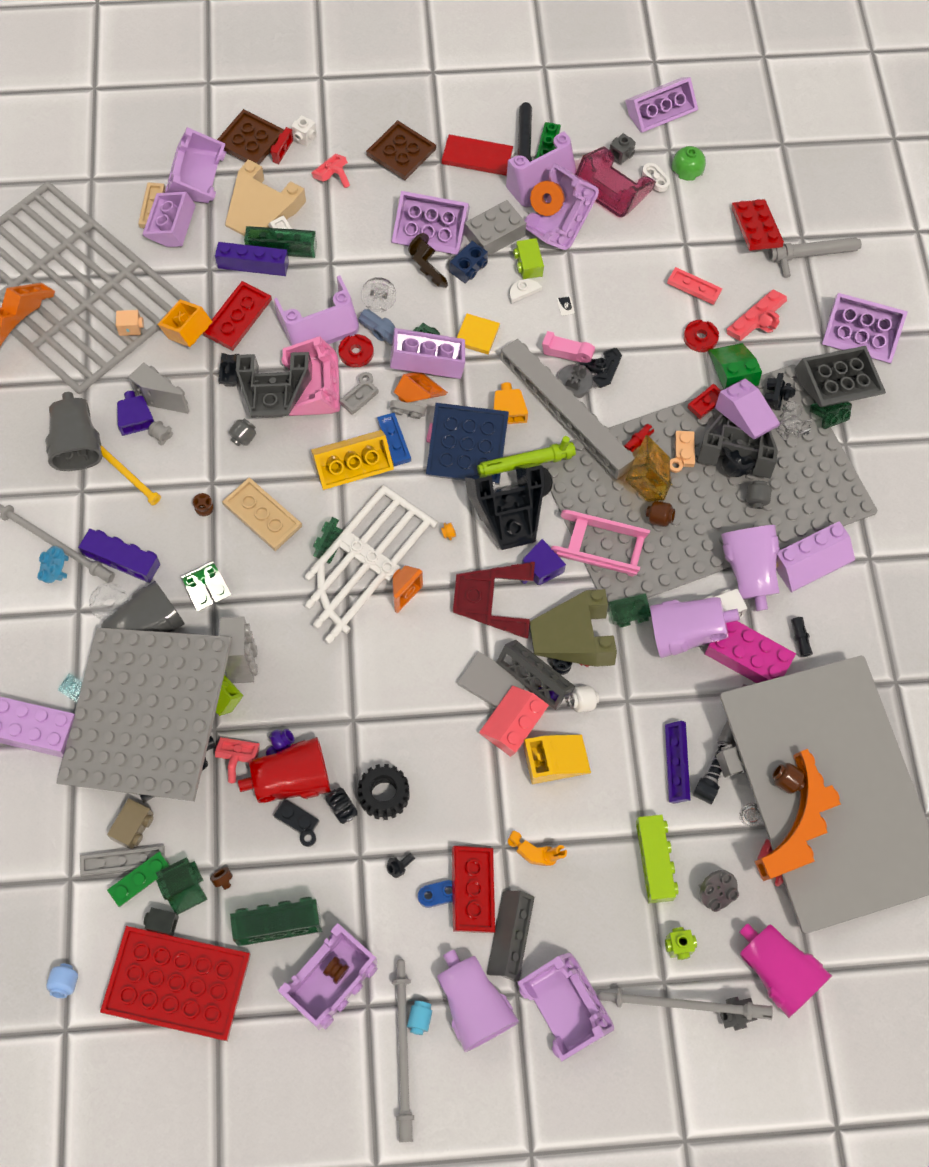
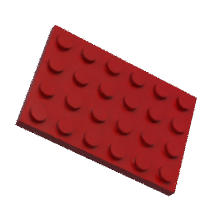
(176, 983)

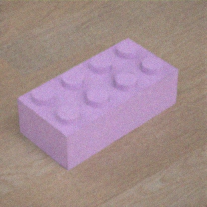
(34, 727)

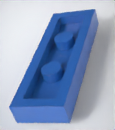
(396, 443)

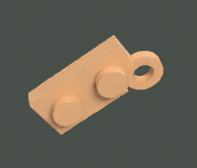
(683, 450)

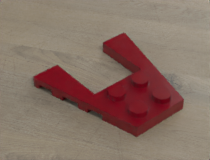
(475, 596)

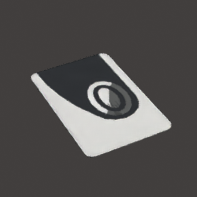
(565, 306)

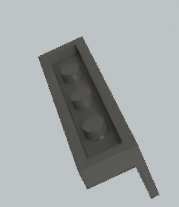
(511, 935)

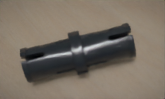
(801, 637)

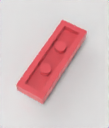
(694, 285)

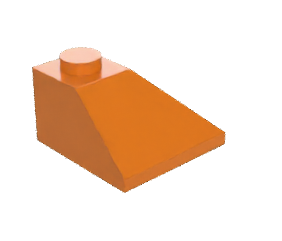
(417, 387)
(406, 585)

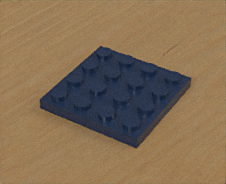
(464, 439)

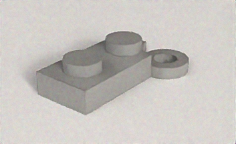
(360, 394)

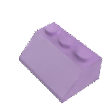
(169, 218)

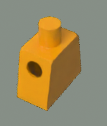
(512, 401)

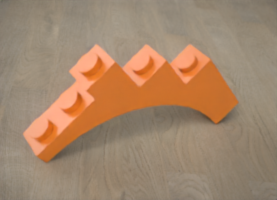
(809, 824)

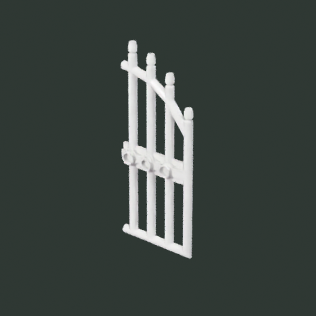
(367, 555)

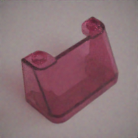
(615, 189)

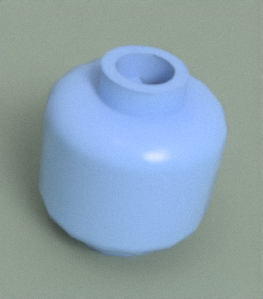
(62, 981)

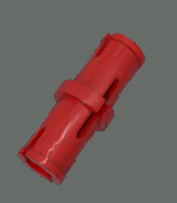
(637, 438)

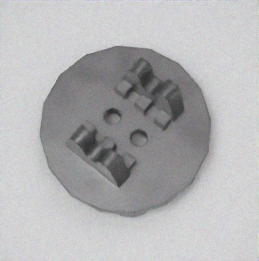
(578, 373)
(718, 890)

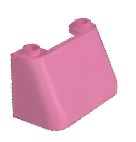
(323, 390)

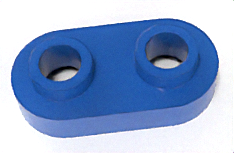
(438, 893)

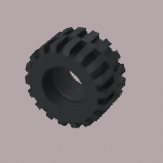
(383, 775)

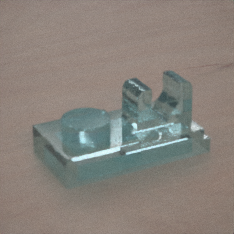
(71, 687)

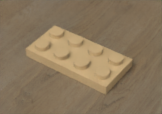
(262, 514)

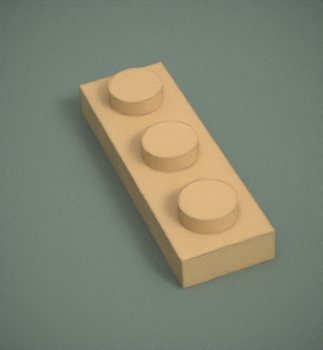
(150, 193)

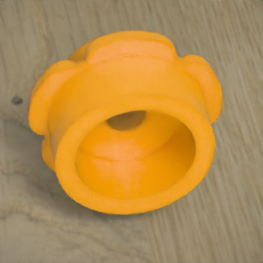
(448, 531)

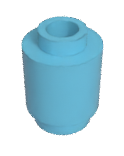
(419, 1017)

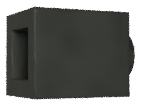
(161, 921)

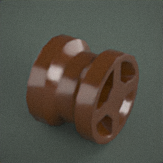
(203, 500)
(336, 970)

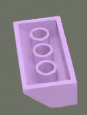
(662, 104)
(427, 353)
(815, 556)

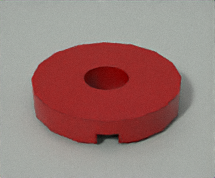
(701, 344)
(356, 359)

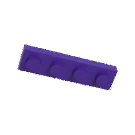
(677, 762)

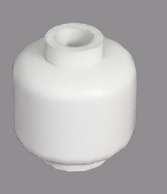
(583, 699)

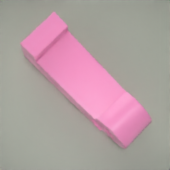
(567, 348)

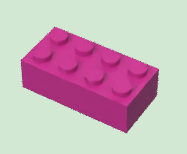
(751, 653)

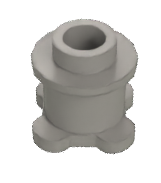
(160, 432)

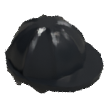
(735, 464)

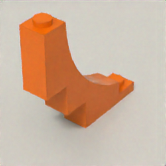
(19, 303)

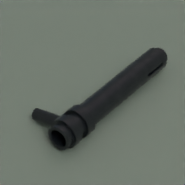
(525, 130)

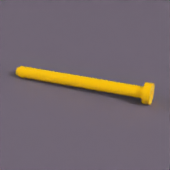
(153, 498)

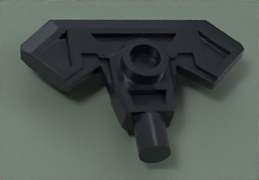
(605, 367)

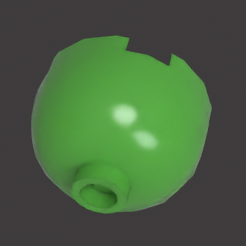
(689, 163)

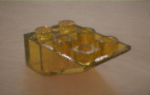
(650, 471)

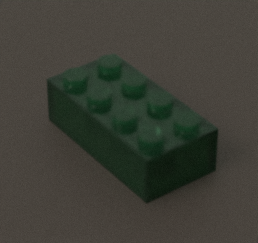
(276, 922)

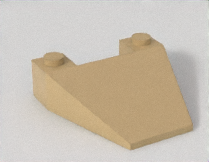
(259, 204)

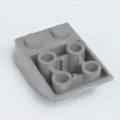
(157, 390)

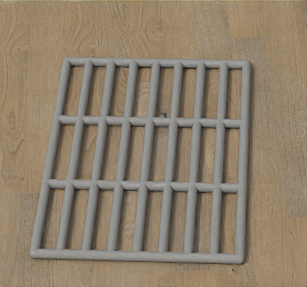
(84, 304)

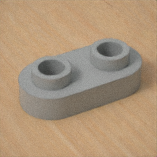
(413, 410)

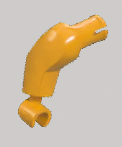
(538, 856)

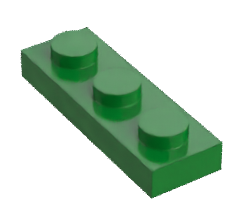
(138, 879)

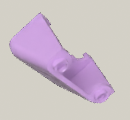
(195, 166)
(524, 175)
(564, 225)
(567, 1005)

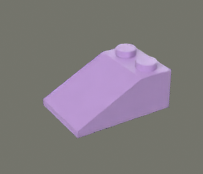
(747, 409)

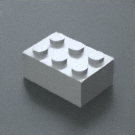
(496, 227)

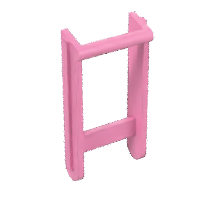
(582, 521)

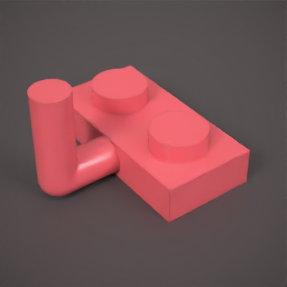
(331, 166)
(236, 751)

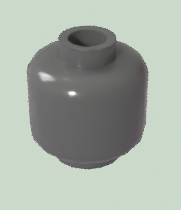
(242, 432)
(758, 494)

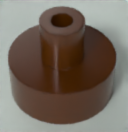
(222, 878)

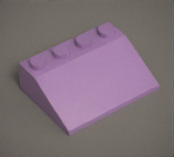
(437, 217)
(864, 323)

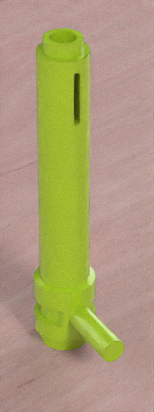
(554, 453)

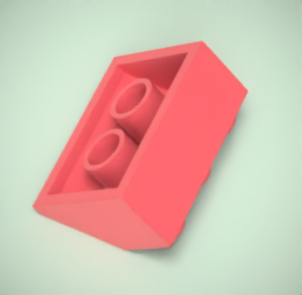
(513, 719)

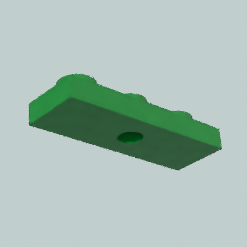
(546, 143)

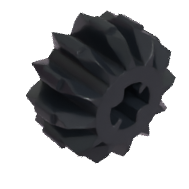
(341, 805)

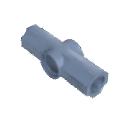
(381, 328)

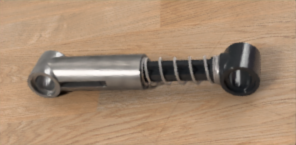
(708, 785)

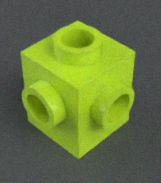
(675, 948)

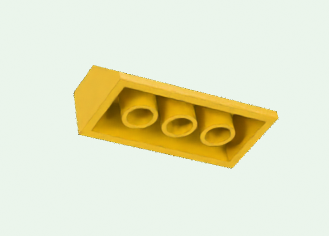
(352, 459)

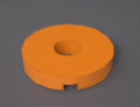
(556, 194)

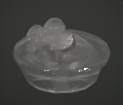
(750, 815)

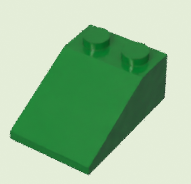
(735, 364)

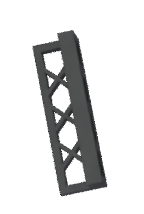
(538, 668)

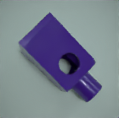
(133, 414)
(547, 563)

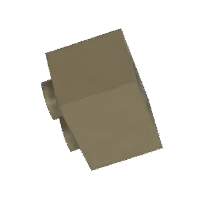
(131, 824)

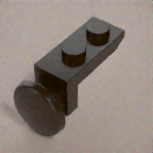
(421, 254)

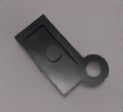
(297, 820)

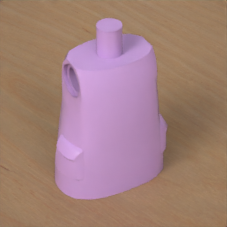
(753, 561)
(689, 624)
(474, 1002)

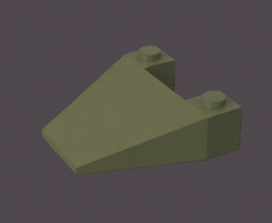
(568, 631)

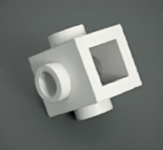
(304, 131)

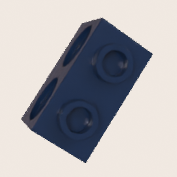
(472, 258)

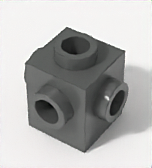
(622, 148)
(737, 1021)

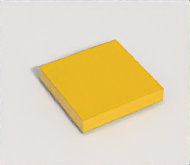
(478, 333)

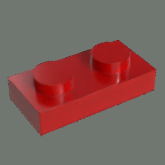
(282, 145)
(705, 401)

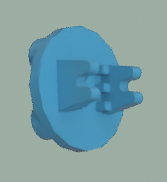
(52, 565)

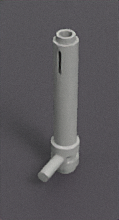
(792, 251)

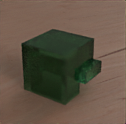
(181, 885)

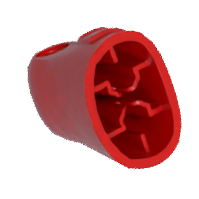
(289, 773)

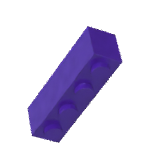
(252, 259)
(119, 555)

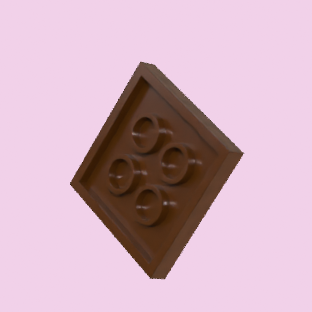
(250, 137)
(401, 150)

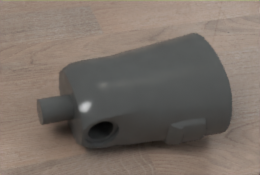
(72, 439)
(146, 612)

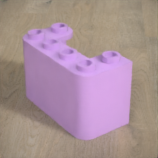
(317, 994)

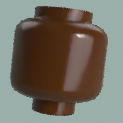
(660, 513)
(789, 778)

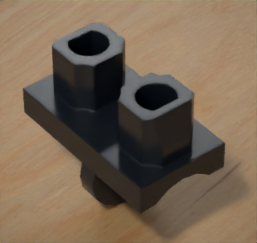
(227, 372)
(781, 391)

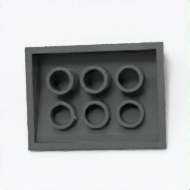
(840, 376)

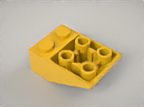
(555, 757)

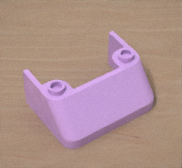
(329, 324)

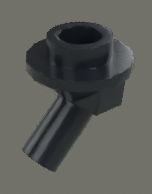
(399, 866)

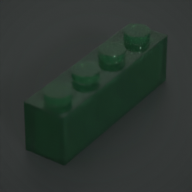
(296, 242)

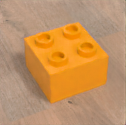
(185, 323)

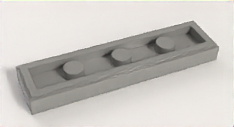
(116, 861)

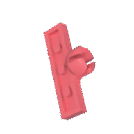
(759, 316)

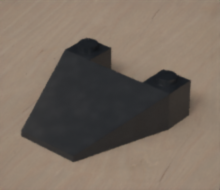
(511, 511)

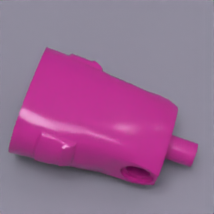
(783, 968)

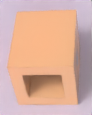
(129, 322)

